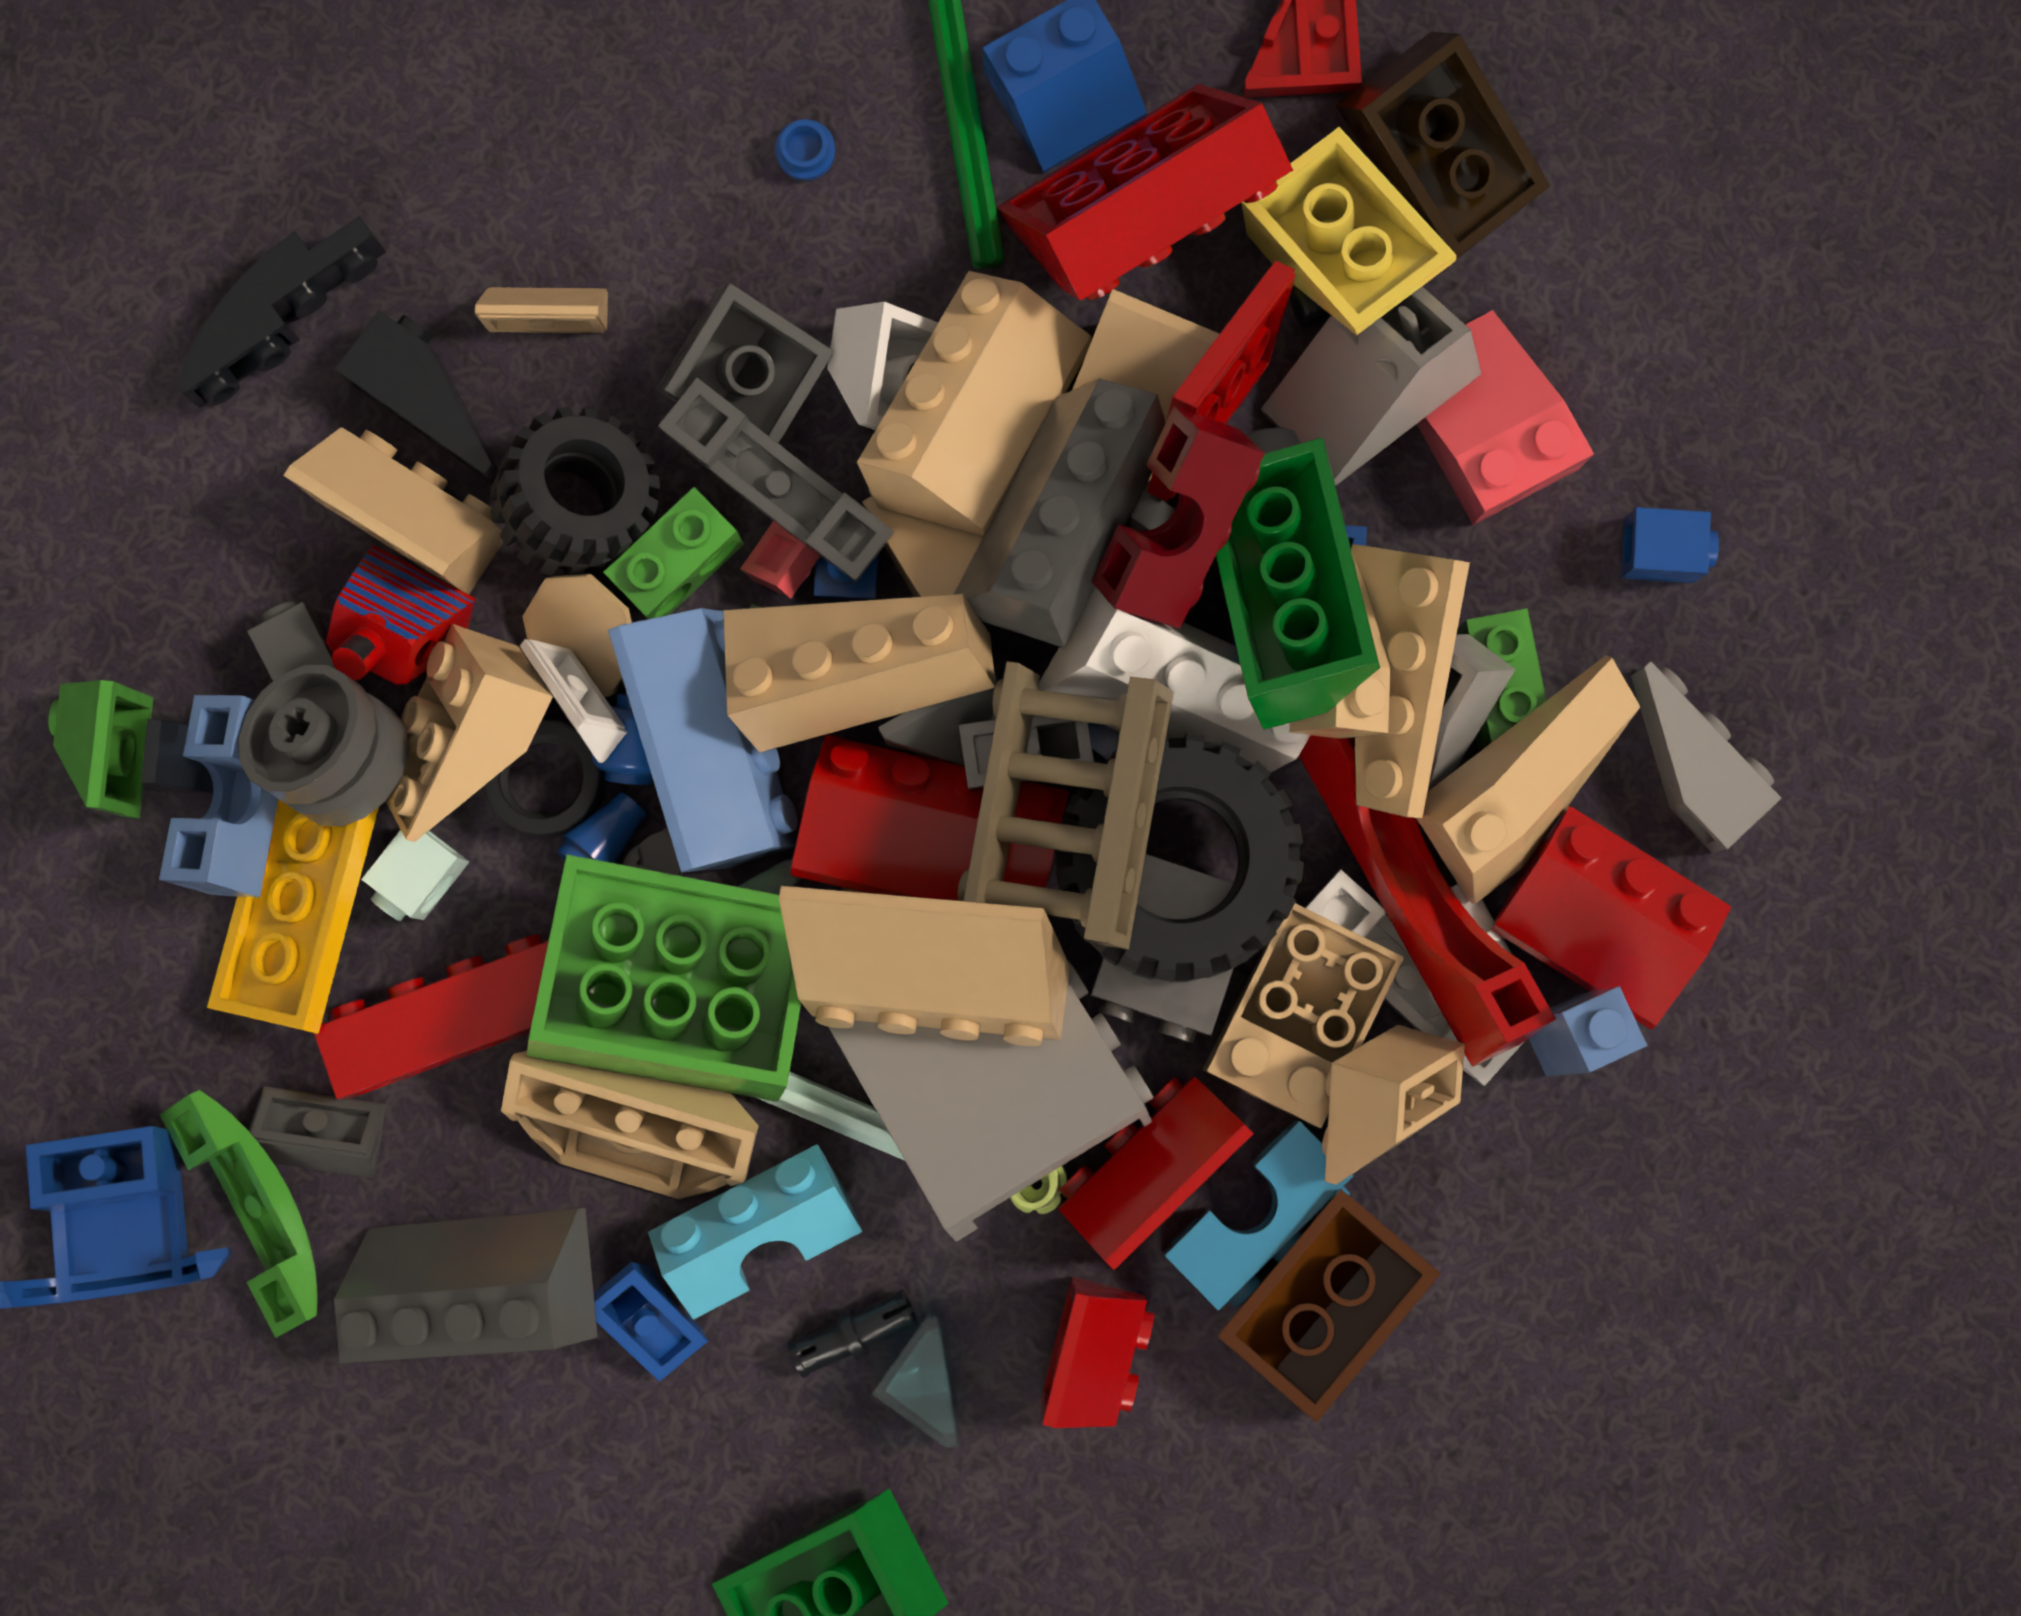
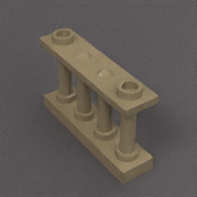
(1127, 782)

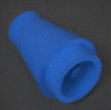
(604, 832)

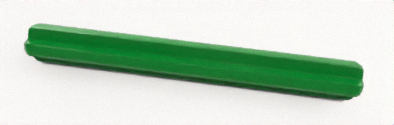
(966, 133)

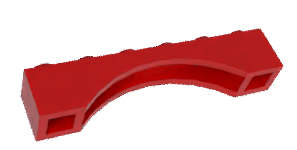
(1472, 978)

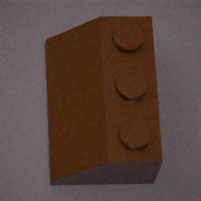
(1329, 1305)

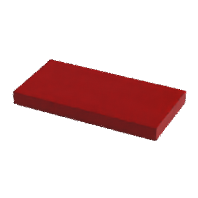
(1236, 357)

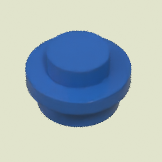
(805, 150)

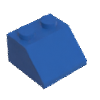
(1063, 81)

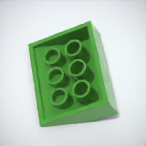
(667, 981)

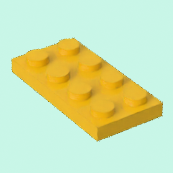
(290, 939)

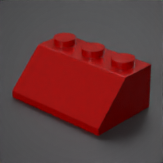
(1611, 916)
(1151, 1169)

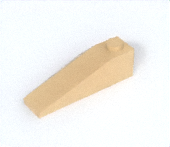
(1513, 791)

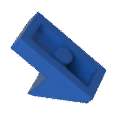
(647, 1320)

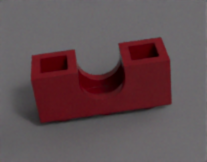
(1164, 568)

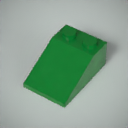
(843, 1567)

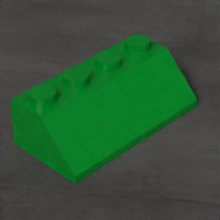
(1295, 590)

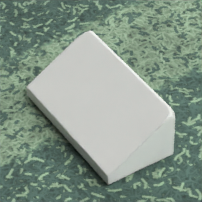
(577, 696)

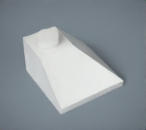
(874, 355)

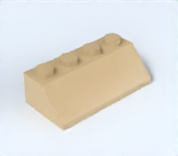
(972, 404)

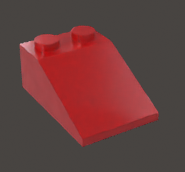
(1093, 1356)

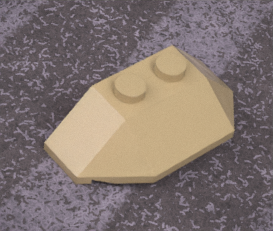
(631, 1126)

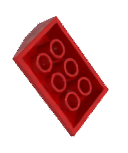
(1148, 189)

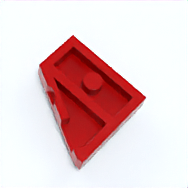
(1308, 50)

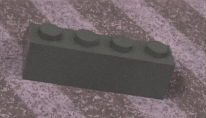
(1063, 510)
(468, 1288)

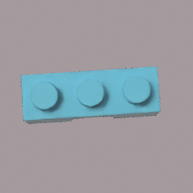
(790, 1203)

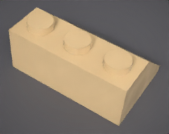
(400, 506)

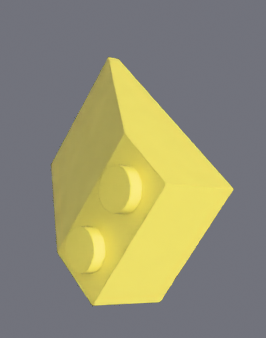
(1346, 234)

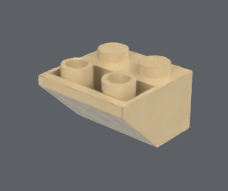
(1387, 1095)

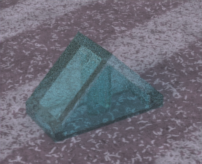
(920, 1384)

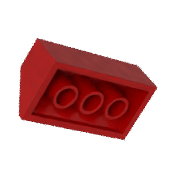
(906, 824)

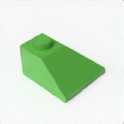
(102, 742)

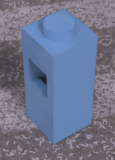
(1587, 1033)

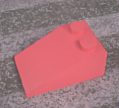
(1503, 429)

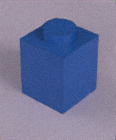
(1668, 545)

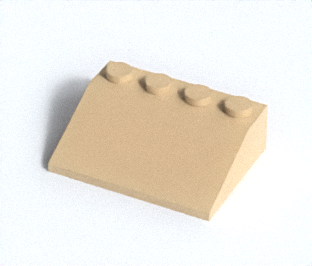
(926, 964)

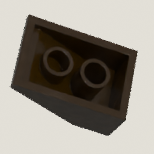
(1444, 140)

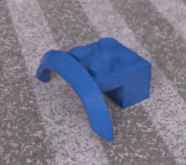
(112, 1219)

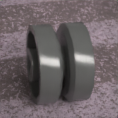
(323, 745)

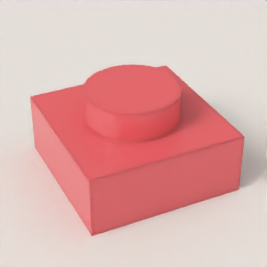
(780, 561)

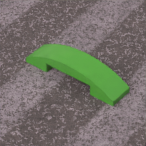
(261, 1201)

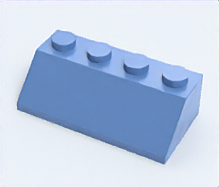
(709, 778)

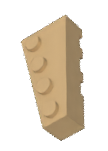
(849, 663)

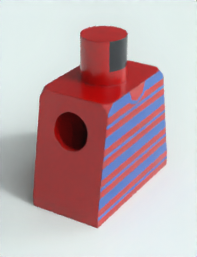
(392, 618)

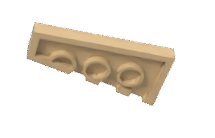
(1418, 617)

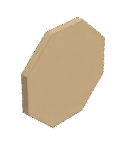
(577, 616)

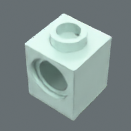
(413, 875)

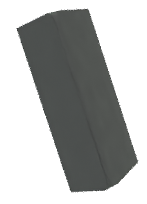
(319, 1131)

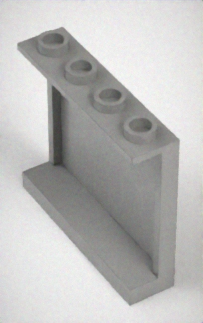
(993, 1113)

